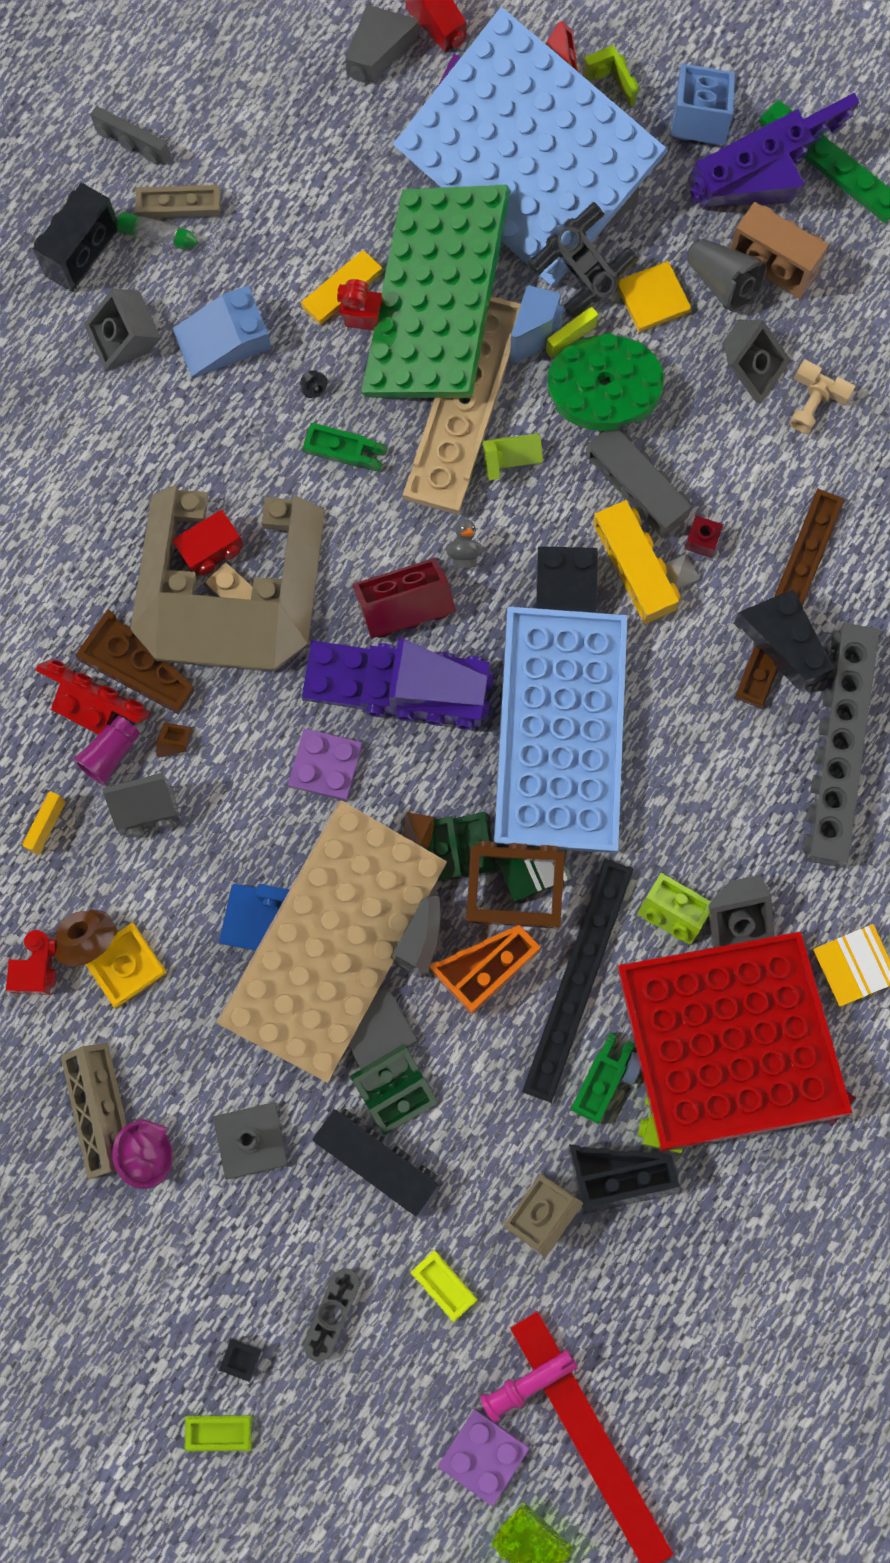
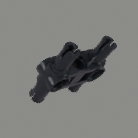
(583, 260)

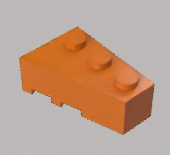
(485, 968)

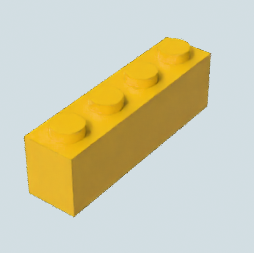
(636, 562)

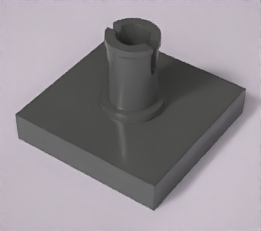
(250, 1140)

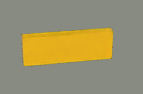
(323, 301)

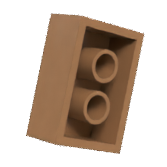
(786, 250)

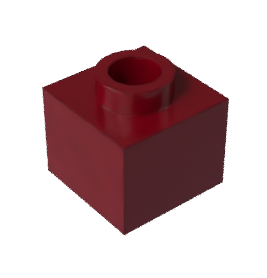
(703, 544)

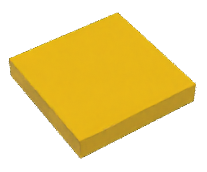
(653, 296)
(126, 966)

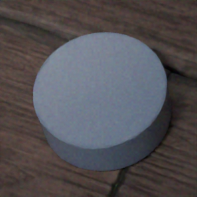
(632, 1070)

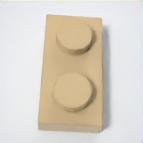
(229, 584)

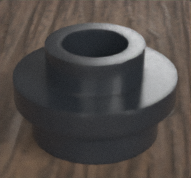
(313, 383)

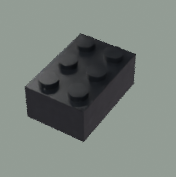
(76, 237)

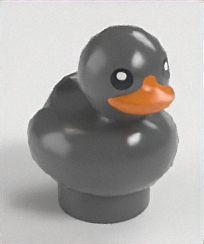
(463, 549)

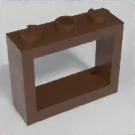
(516, 851)

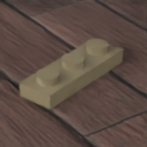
(178, 201)

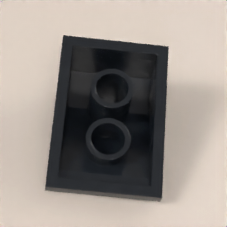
(567, 578)

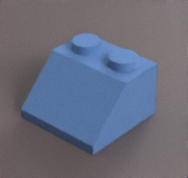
(536, 321)

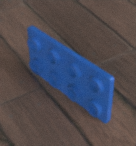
(250, 914)

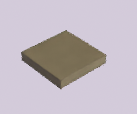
(543, 1215)

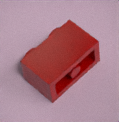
(208, 543)

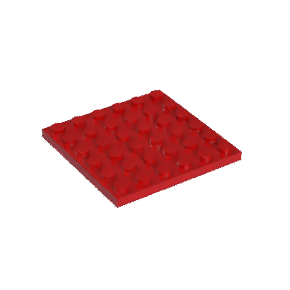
(732, 1041)

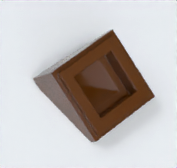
(173, 739)
(418, 828)

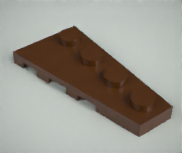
(130, 663)

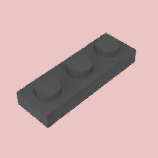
(130, 136)

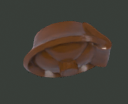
(83, 937)

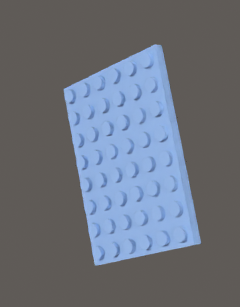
(530, 123)

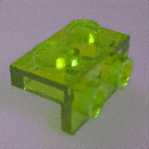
(529, 1539)

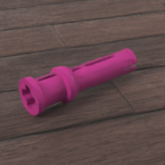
(515, 1392)

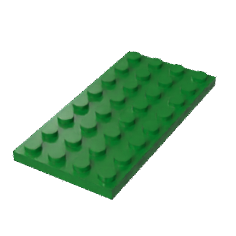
(436, 292)

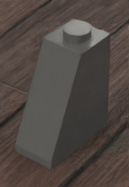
(379, 42)

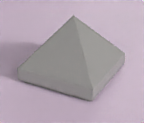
(681, 572)

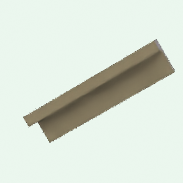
(101, 1108)

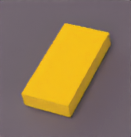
(44, 823)

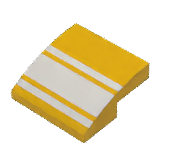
(855, 965)

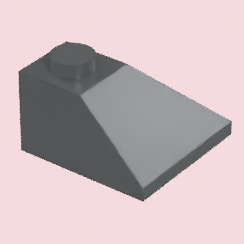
(755, 357)
(741, 912)

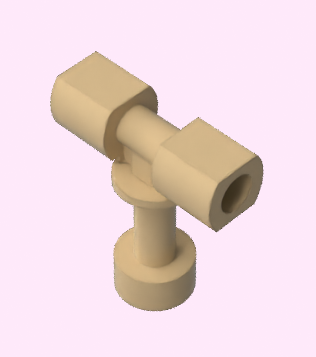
(820, 389)

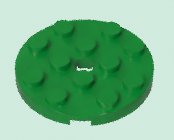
(630, 396)

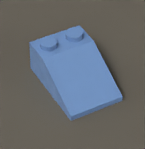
(703, 104)
(222, 333)

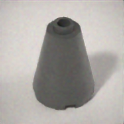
(727, 272)

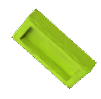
(218, 1433)

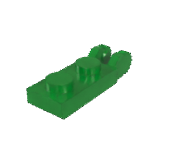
(342, 447)
(601, 1082)

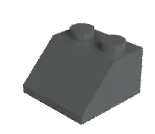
(121, 328)
(142, 805)

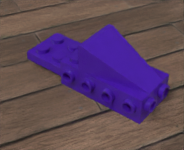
(765, 162)
(400, 682)

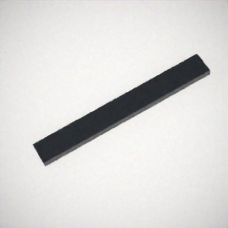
(577, 981)

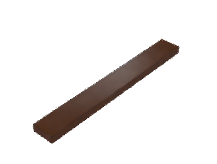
(798, 576)

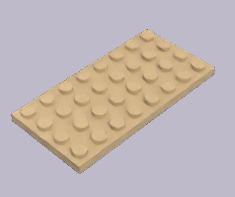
(331, 942)

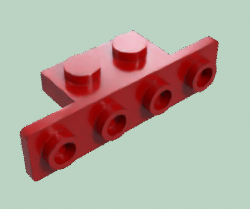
(86, 701)

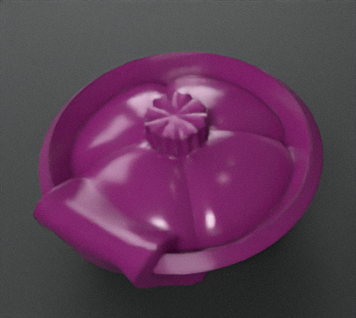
(143, 1154)

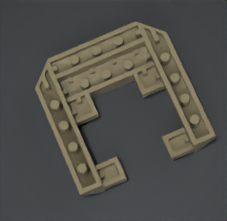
(221, 629)

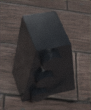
(787, 638)
(620, 1178)

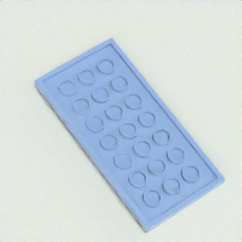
(561, 730)

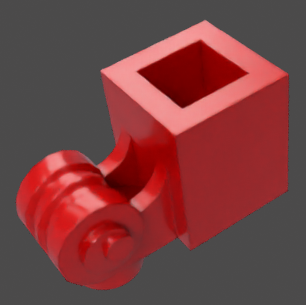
(359, 305)
(36, 973)

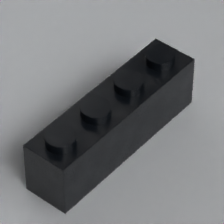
(375, 1162)

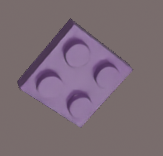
(325, 764)
(483, 1457)

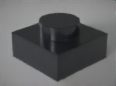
(240, 1359)

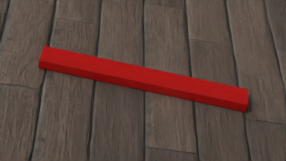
(594, 1446)

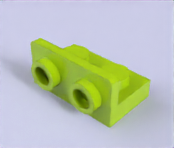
(675, 909)

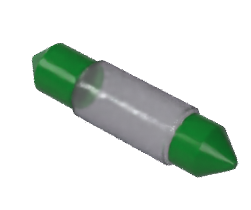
(155, 231)

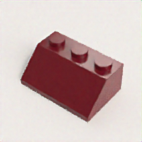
(404, 598)

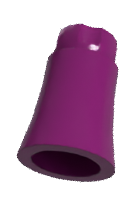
(107, 750)

